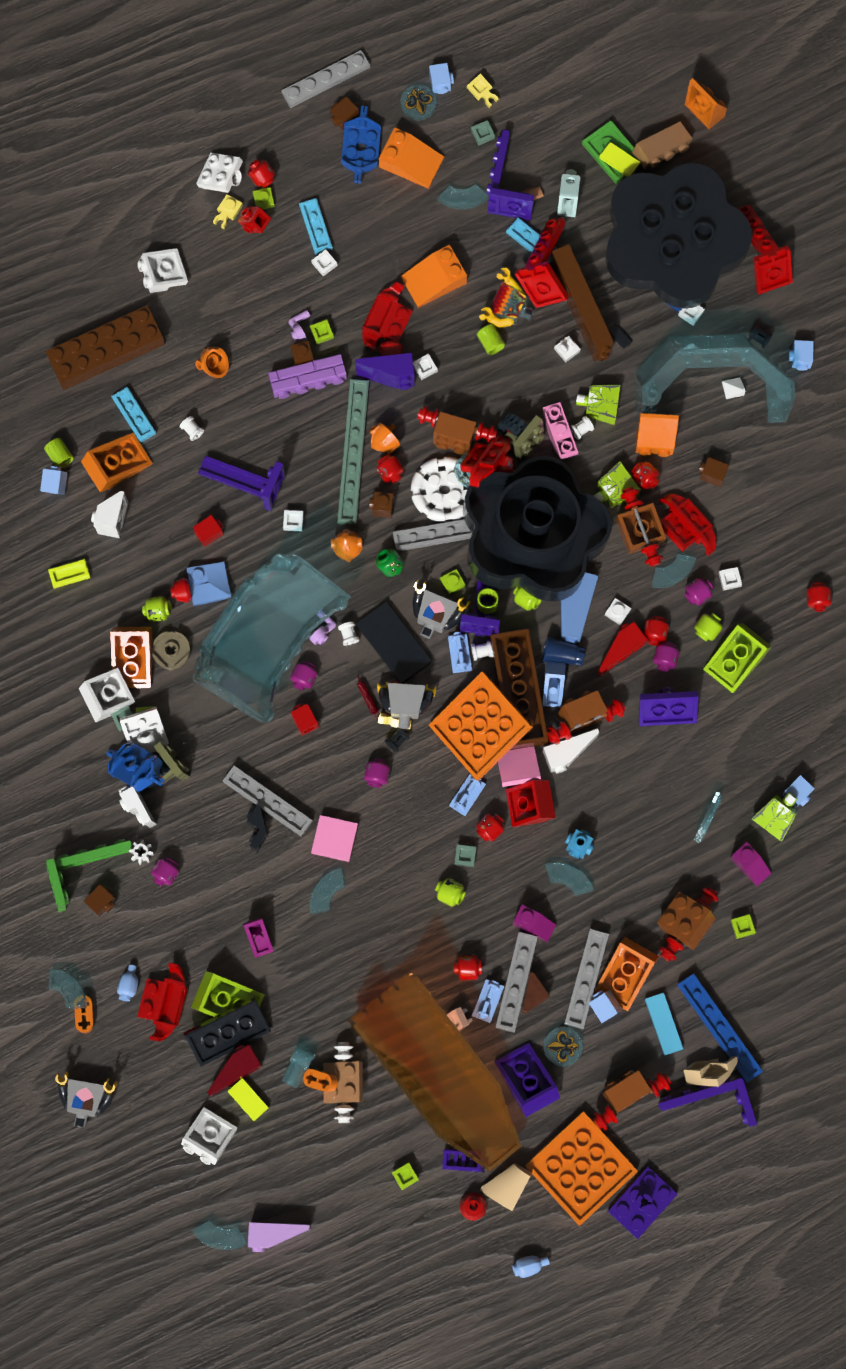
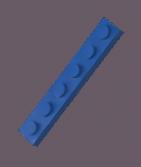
(719, 1027)

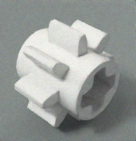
(137, 848)

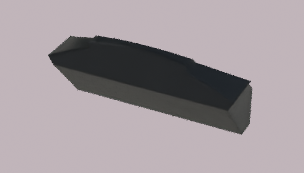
(620, 336)

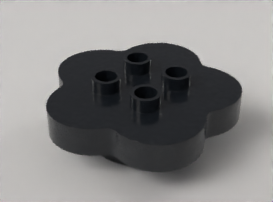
(675, 234)
(534, 529)

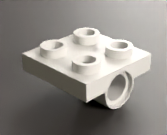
(220, 173)
(144, 729)

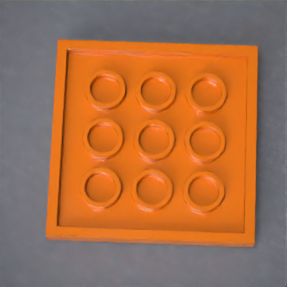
(480, 726)
(581, 1168)

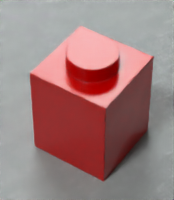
(208, 530)
(304, 719)

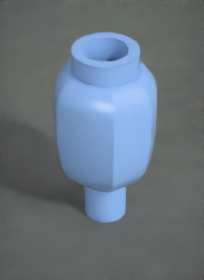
(128, 984)
(529, 1266)

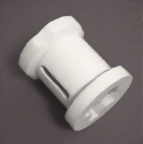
(581, 427)
(191, 428)
(348, 633)
(482, 650)

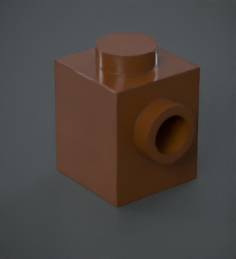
(343, 112)
(301, 352)
(713, 471)
(381, 504)
(101, 900)

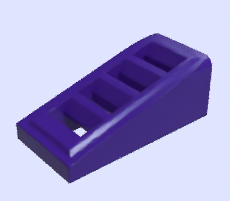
(446, 1162)

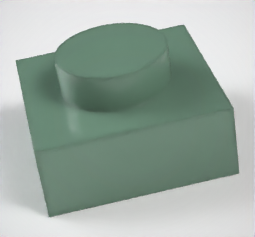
(482, 132)
(120, 714)
(465, 855)

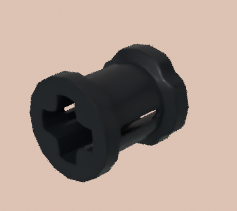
(760, 336)
(402, 737)

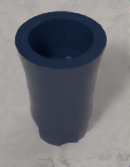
(562, 652)

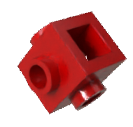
(253, 219)

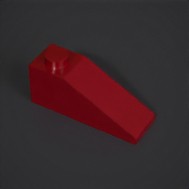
(237, 1067)

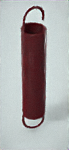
(368, 698)

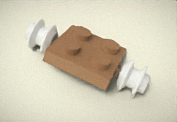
(349, 1082)

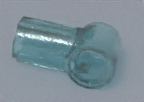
(300, 1062)

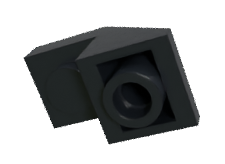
(256, 820)

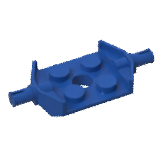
(356, 132)
(141, 773)

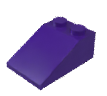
(388, 370)
(527, 1079)

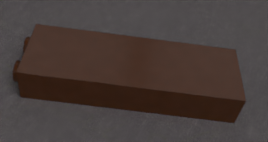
(582, 304)

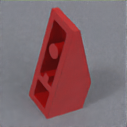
(625, 644)

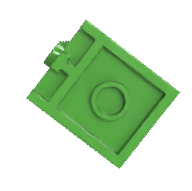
(82, 857)

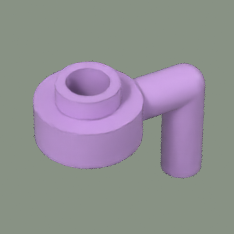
(297, 333)
(320, 634)

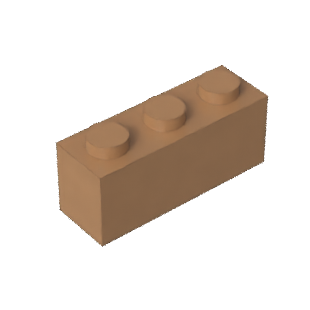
(662, 146)

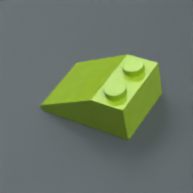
(737, 657)
(220, 994)

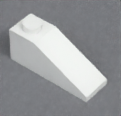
(563, 754)

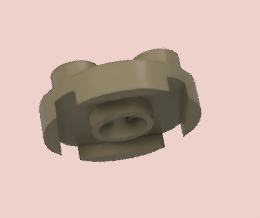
(171, 639)

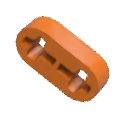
(89, 1017)
(319, 1083)

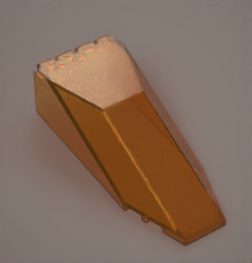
(438, 1071)

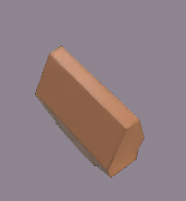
(536, 191)

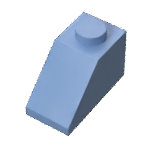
(553, 684)

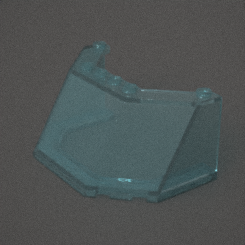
(710, 352)
(264, 632)

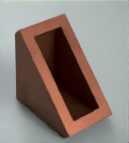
(534, 994)

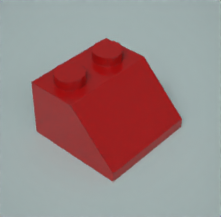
(530, 803)

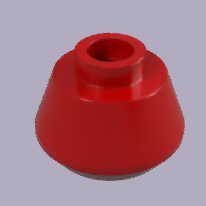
(390, 348)
(181, 590)
(476, 1212)

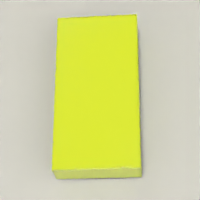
(619, 160)
(69, 573)
(248, 1099)

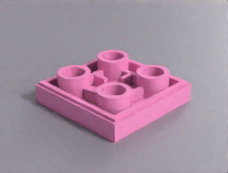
(519, 766)
(334, 838)

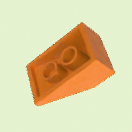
(704, 104)
(410, 158)
(434, 276)
(656, 434)
(115, 461)
(133, 655)
(627, 972)

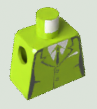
(601, 402)
(613, 484)
(777, 815)

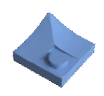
(208, 583)

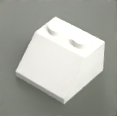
(110, 515)
(106, 694)

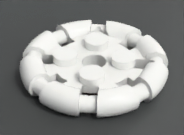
(432, 487)

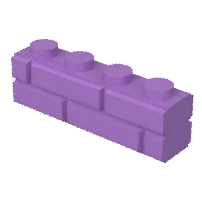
(307, 375)

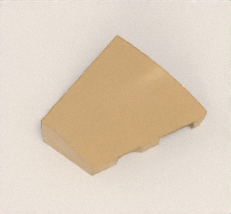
(709, 1072)
(507, 1186)

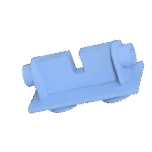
(459, 652)
(467, 795)
(488, 1000)

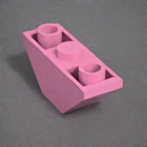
(559, 431)

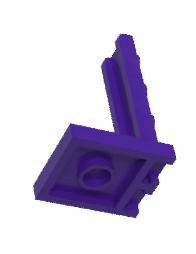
(505, 201)
(246, 481)
(478, 622)
(709, 1091)

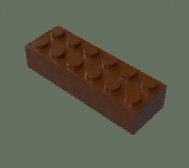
(105, 347)
(519, 682)

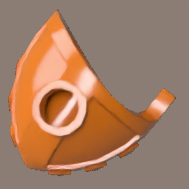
(212, 363)
(383, 438)
(347, 545)

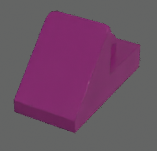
(258, 937)

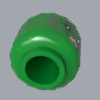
(389, 562)

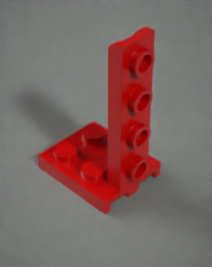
(772, 264)
(538, 276)

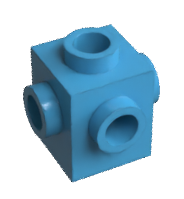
(576, 850)

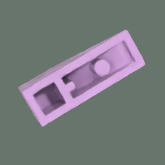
(270, 1234)

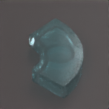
(464, 198)
(673, 573)
(708, 817)
(570, 877)
(325, 890)
(69, 988)
(220, 1238)

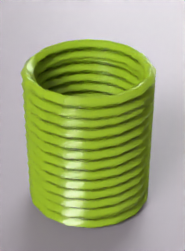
(490, 339)
(59, 453)
(487, 609)

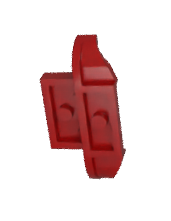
(386, 317)
(485, 458)
(687, 524)
(164, 1002)

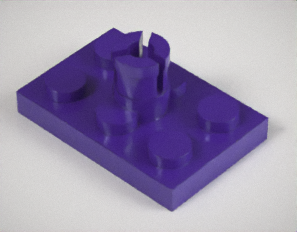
(668, 708)
(642, 1202)

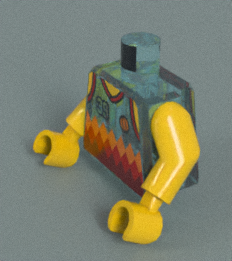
(507, 304)

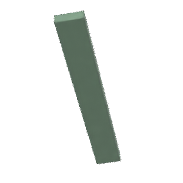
(353, 452)

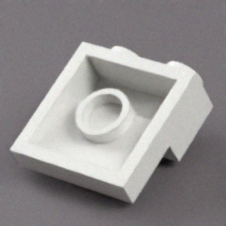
(162, 270)
(134, 803)
(208, 1136)

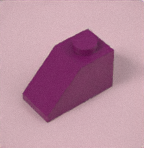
(751, 864)
(534, 923)

